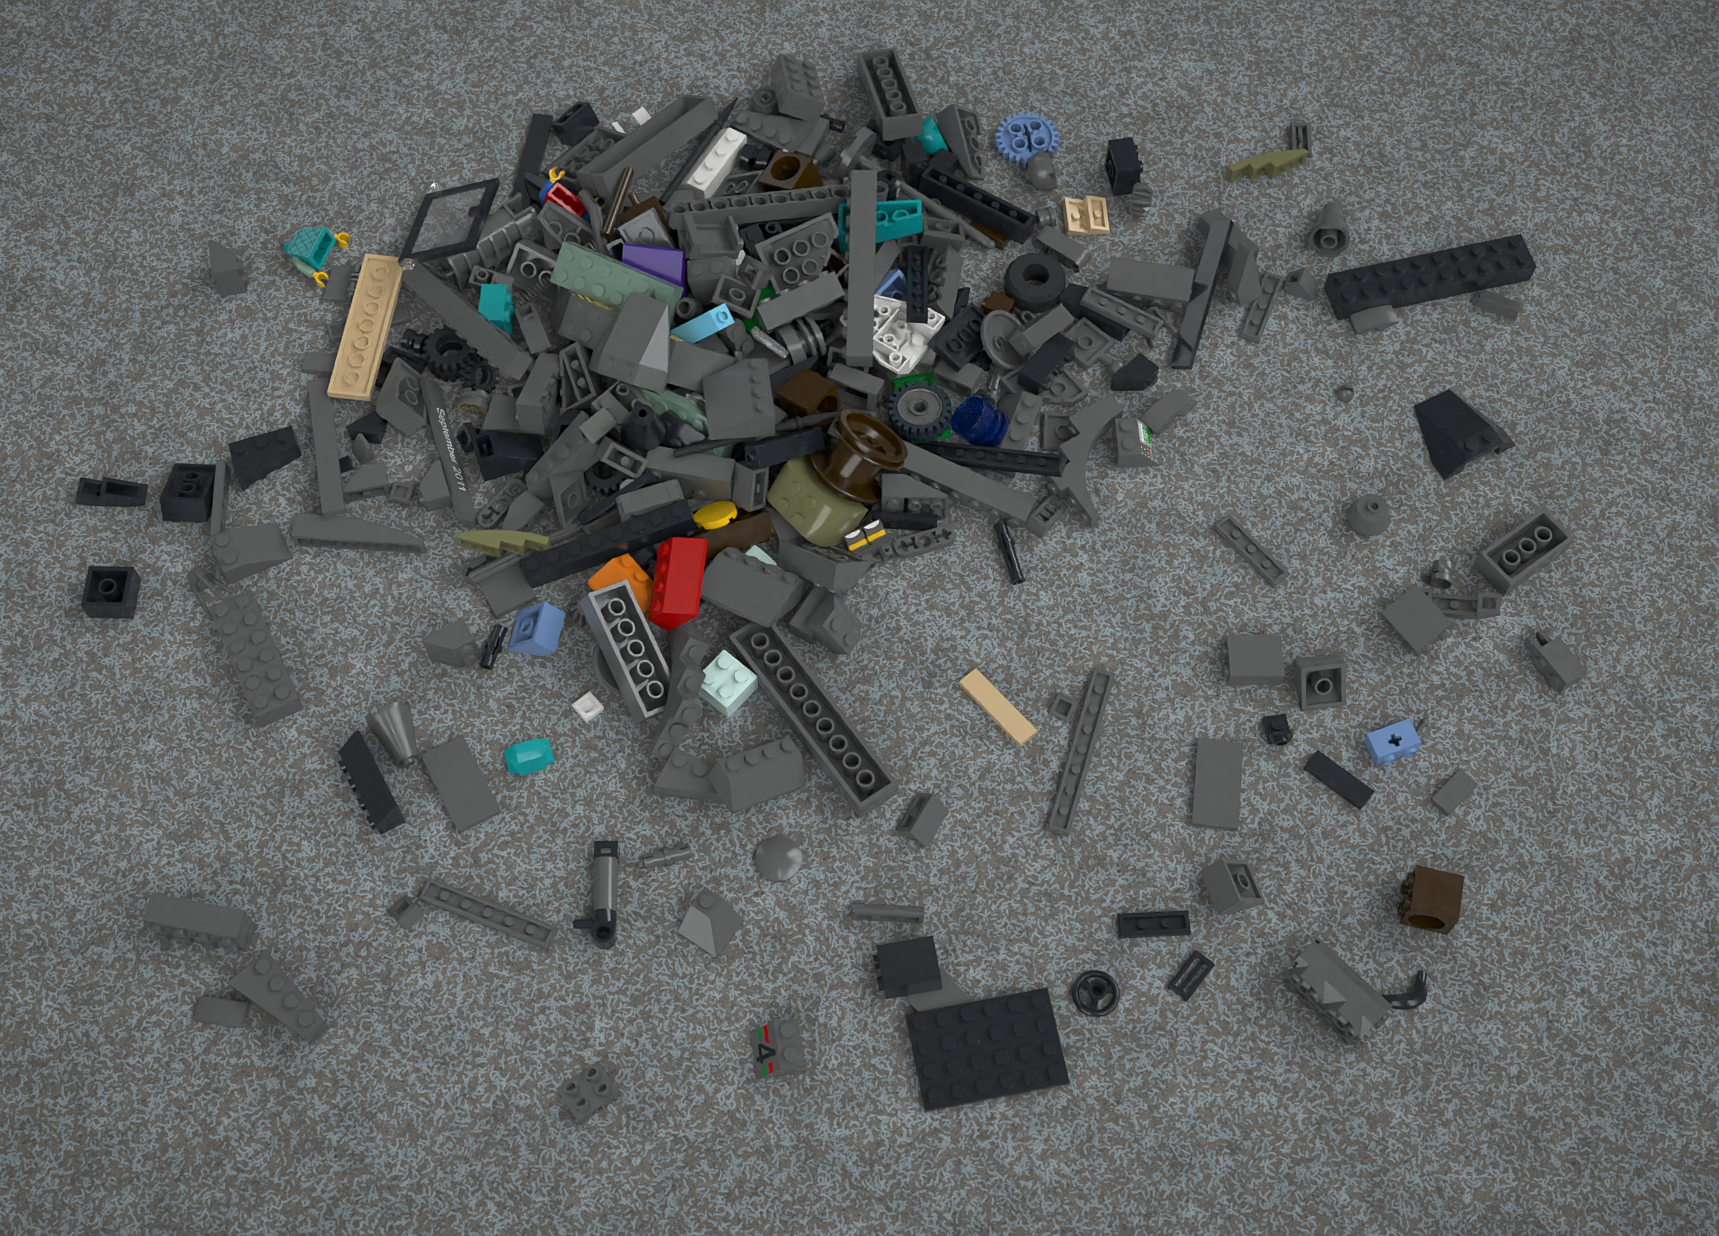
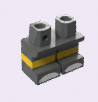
(869, 543)

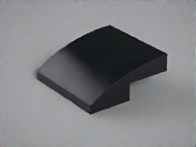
(388, 359)

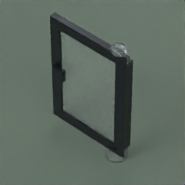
(448, 222)

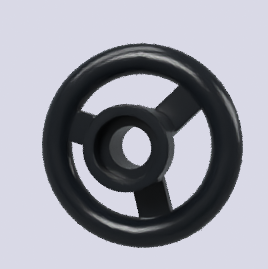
(1099, 985)

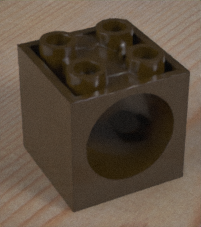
(789, 172)
(809, 395)
(1431, 899)

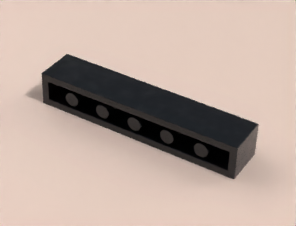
(977, 204)

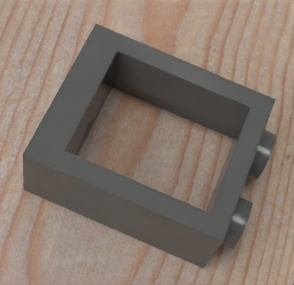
(860, 381)

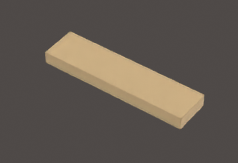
(998, 707)

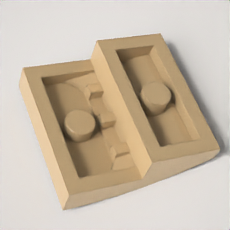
(1085, 216)

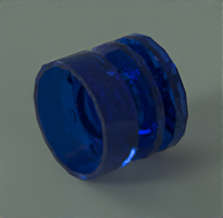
(979, 422)

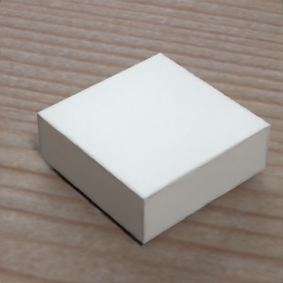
(587, 706)

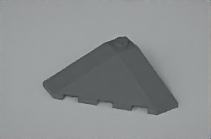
(798, 252)

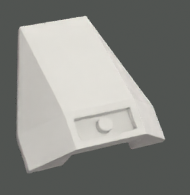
(897, 342)

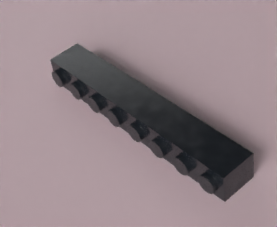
(608, 544)

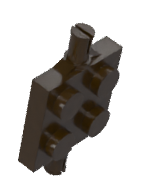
(641, 207)

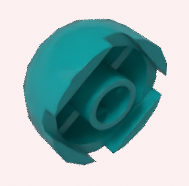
(931, 137)

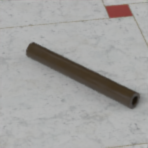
(617, 203)

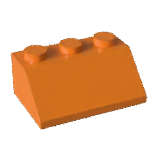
(621, 569)

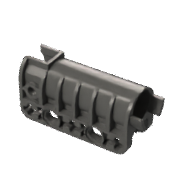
(496, 242)

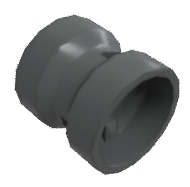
(1443, 571)

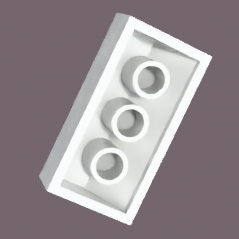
(714, 163)

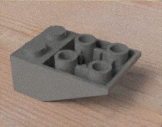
(909, 495)

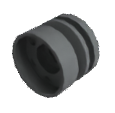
(803, 340)

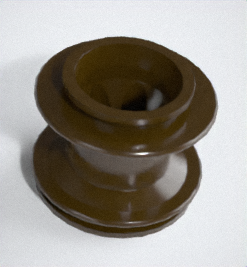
(858, 457)

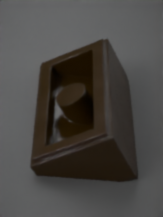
(1000, 239)

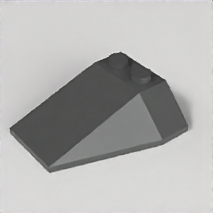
(636, 344)

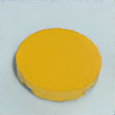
(715, 514)

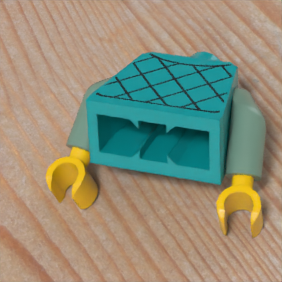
(311, 248)

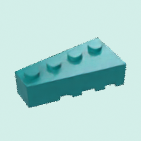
(893, 220)

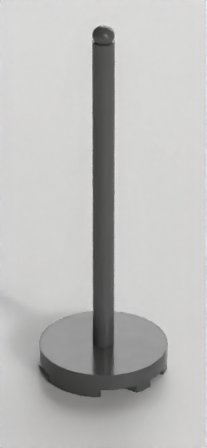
(856, 156)

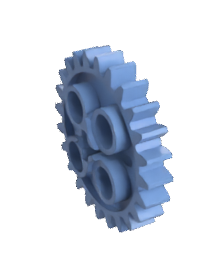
(1013, 142)

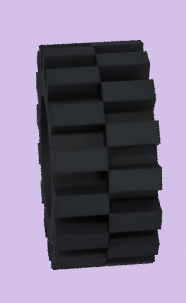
(469, 374)

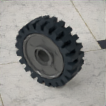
(919, 412)

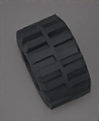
(438, 344)
(596, 481)

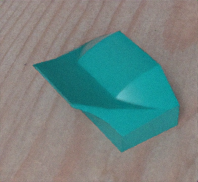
(529, 756)

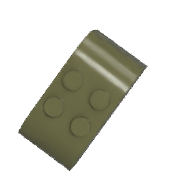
(811, 505)

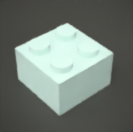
(727, 683)

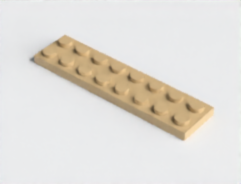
(366, 328)

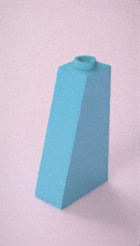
(704, 324)

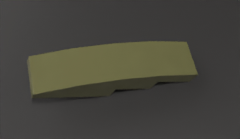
(1268, 163)
(495, 541)

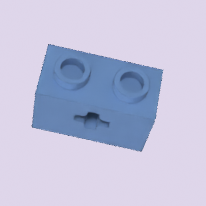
(1399, 733)

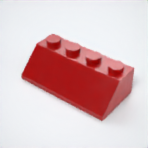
(677, 582)

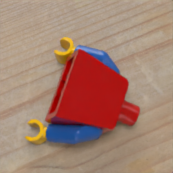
(562, 197)

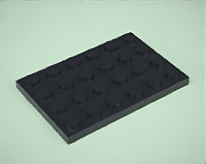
(986, 1049)

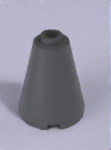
(1330, 232)
(395, 731)

